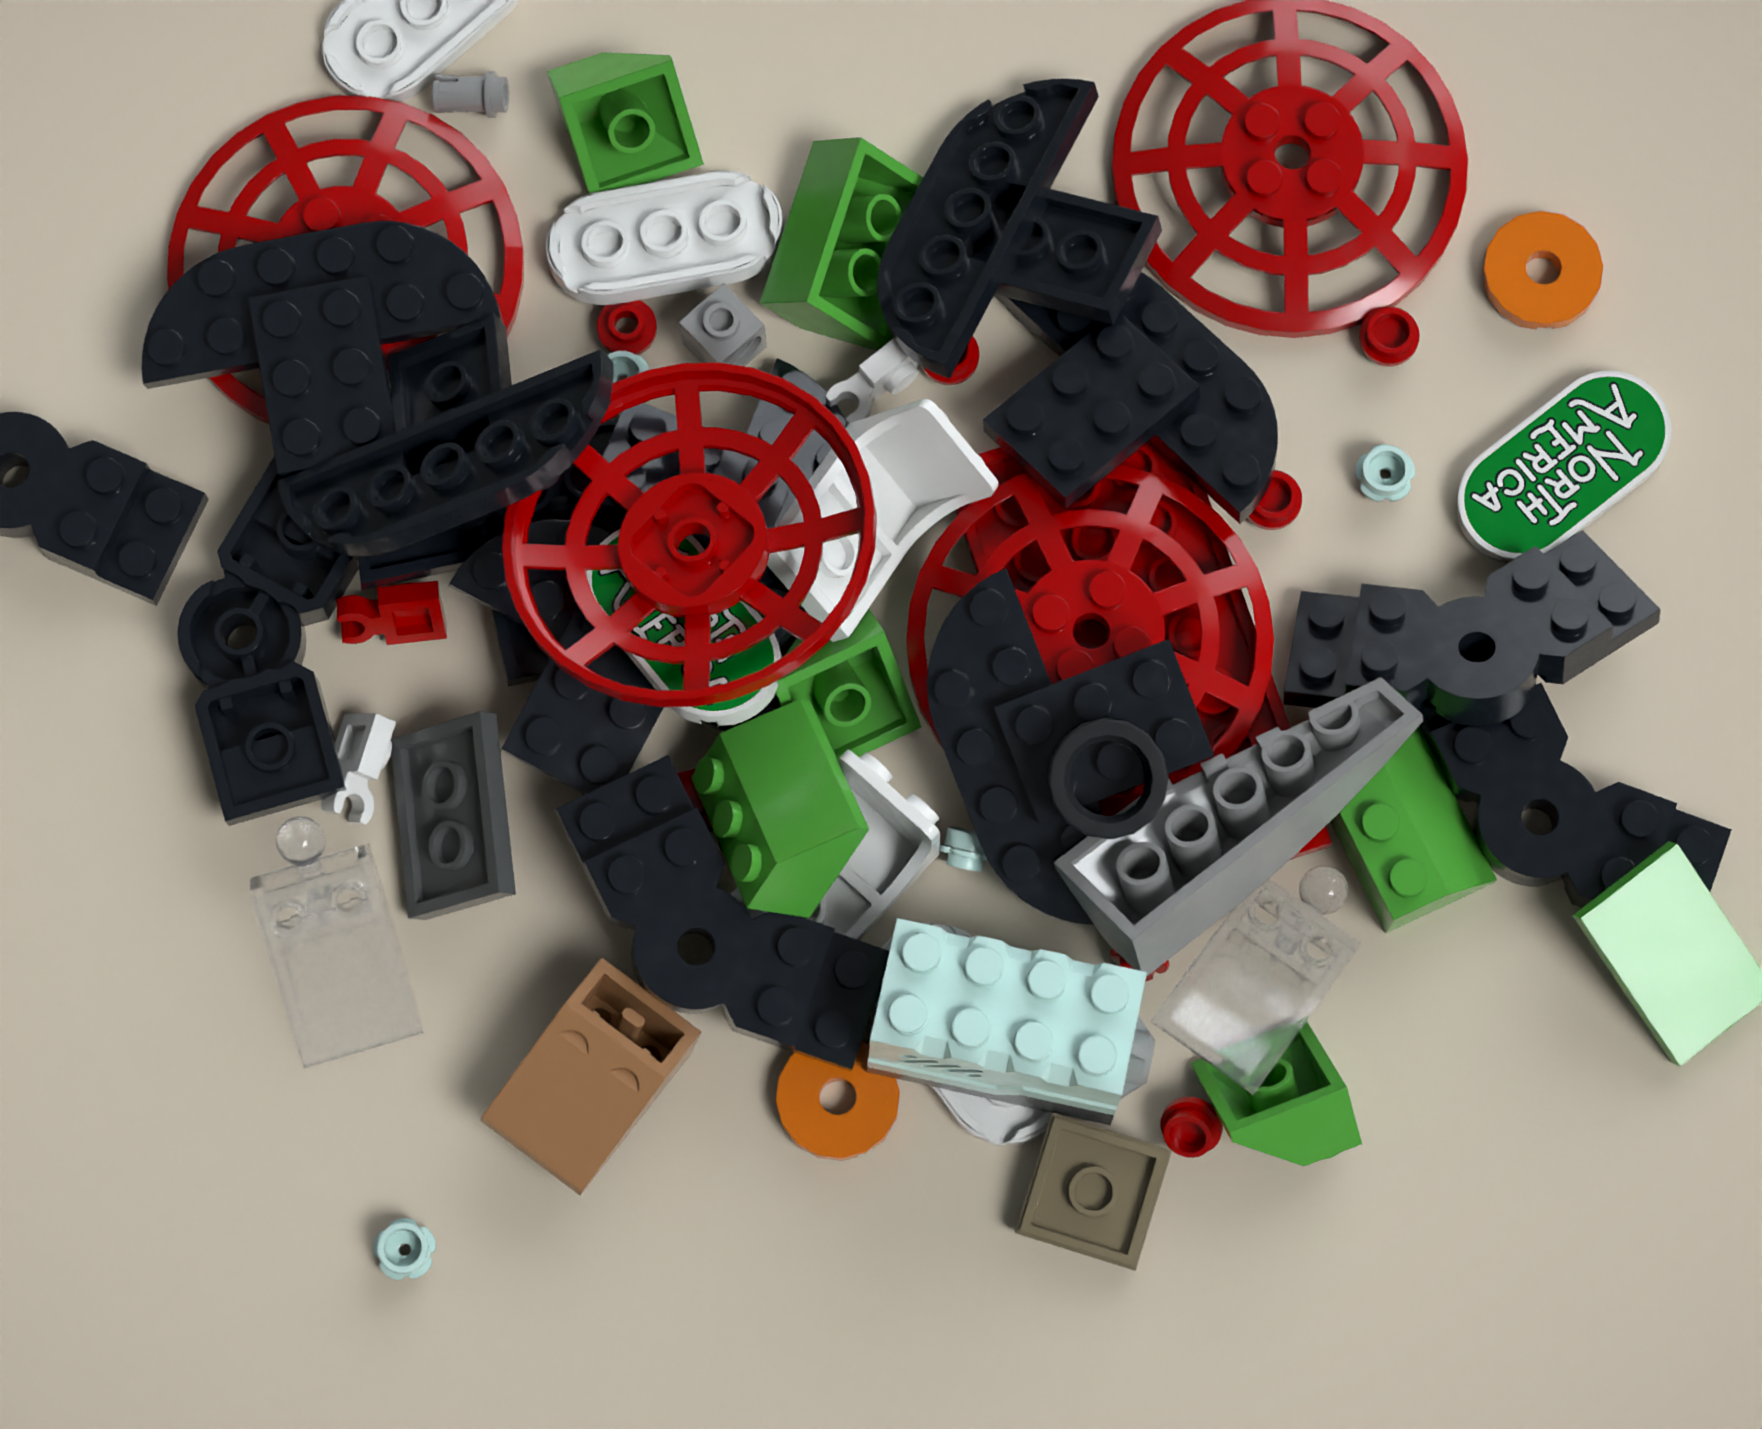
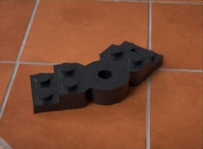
(95, 507)
(1536, 618)
(261, 707)
(1592, 833)
(770, 973)

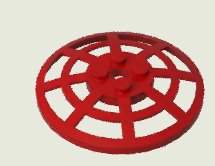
(1285, 195)
(346, 205)
(696, 505)
(1110, 595)

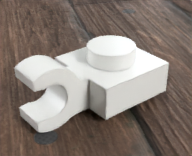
(882, 372)
(362, 751)

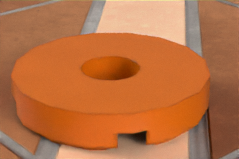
(1554, 239)
(830, 1134)

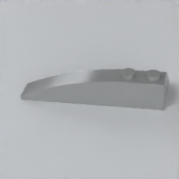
(1233, 825)

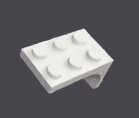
(917, 477)
(888, 859)

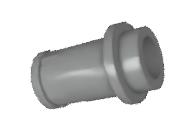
(471, 94)

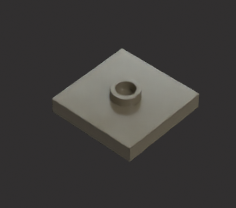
(1093, 1191)

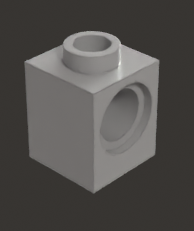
(723, 330)

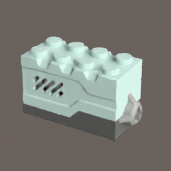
(1010, 1023)

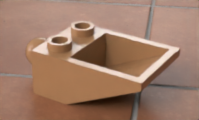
(591, 1076)

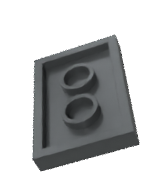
(452, 816)

